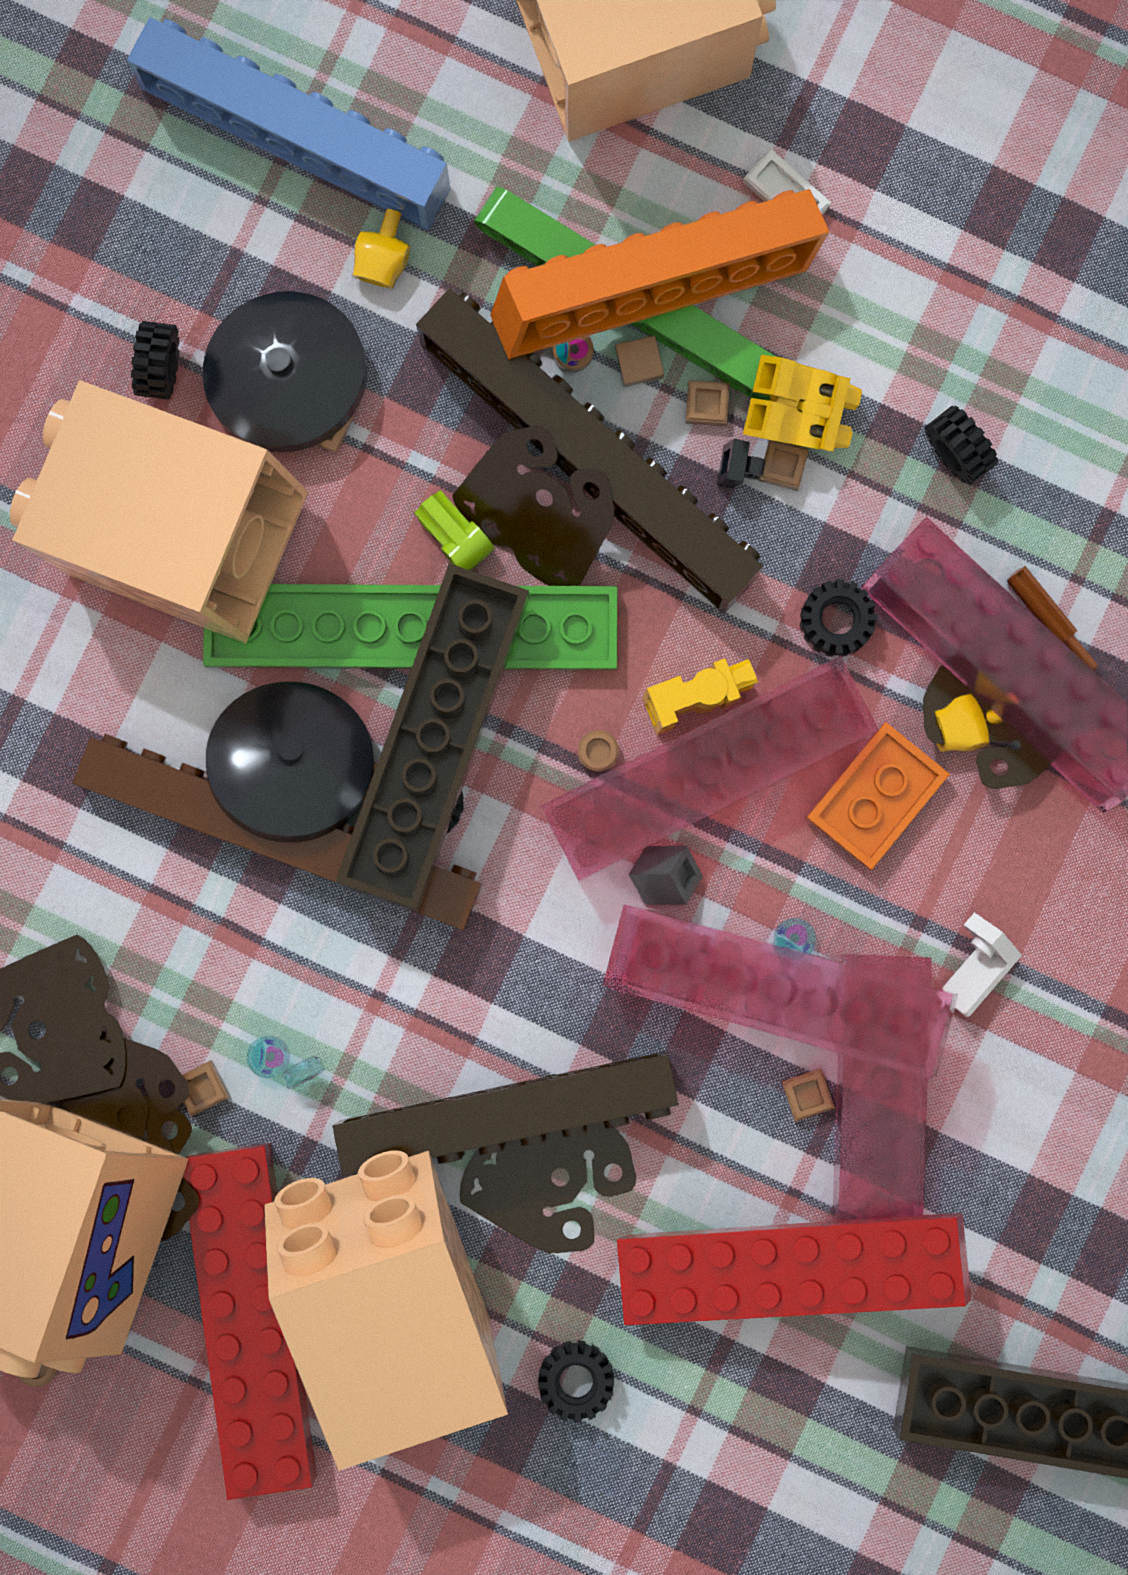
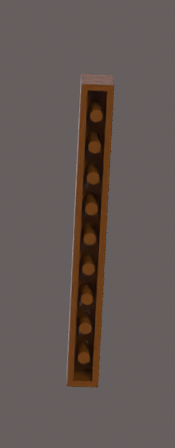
(187, 800)

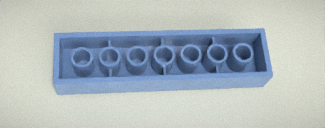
(290, 122)

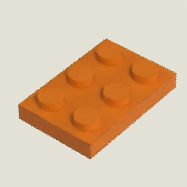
(877, 796)

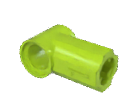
(460, 540)

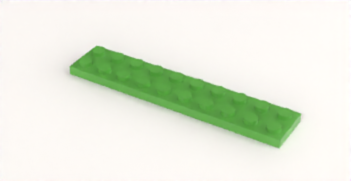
(386, 623)

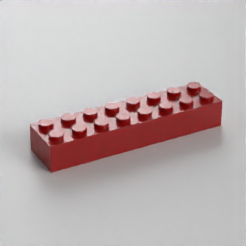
(794, 1269)
(251, 1369)

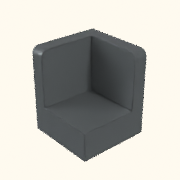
(665, 875)

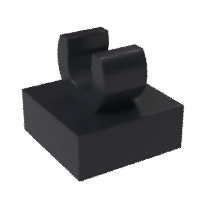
(737, 464)

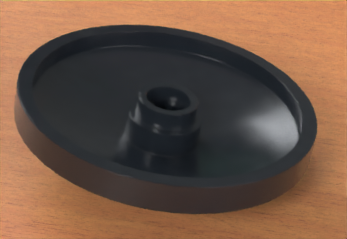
(285, 371)
(289, 761)

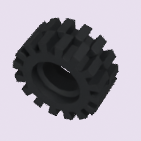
(155, 360)
(961, 445)
(842, 593)
(576, 1407)

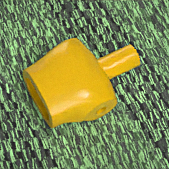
(381, 256)
(964, 725)

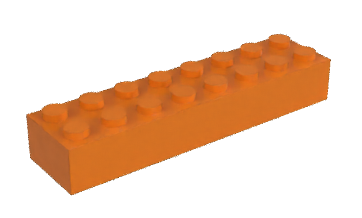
(657, 272)

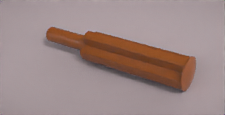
(1048, 612)

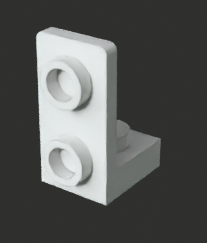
(984, 967)

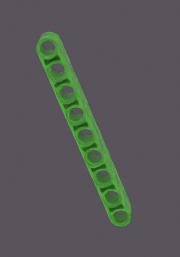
(684, 330)

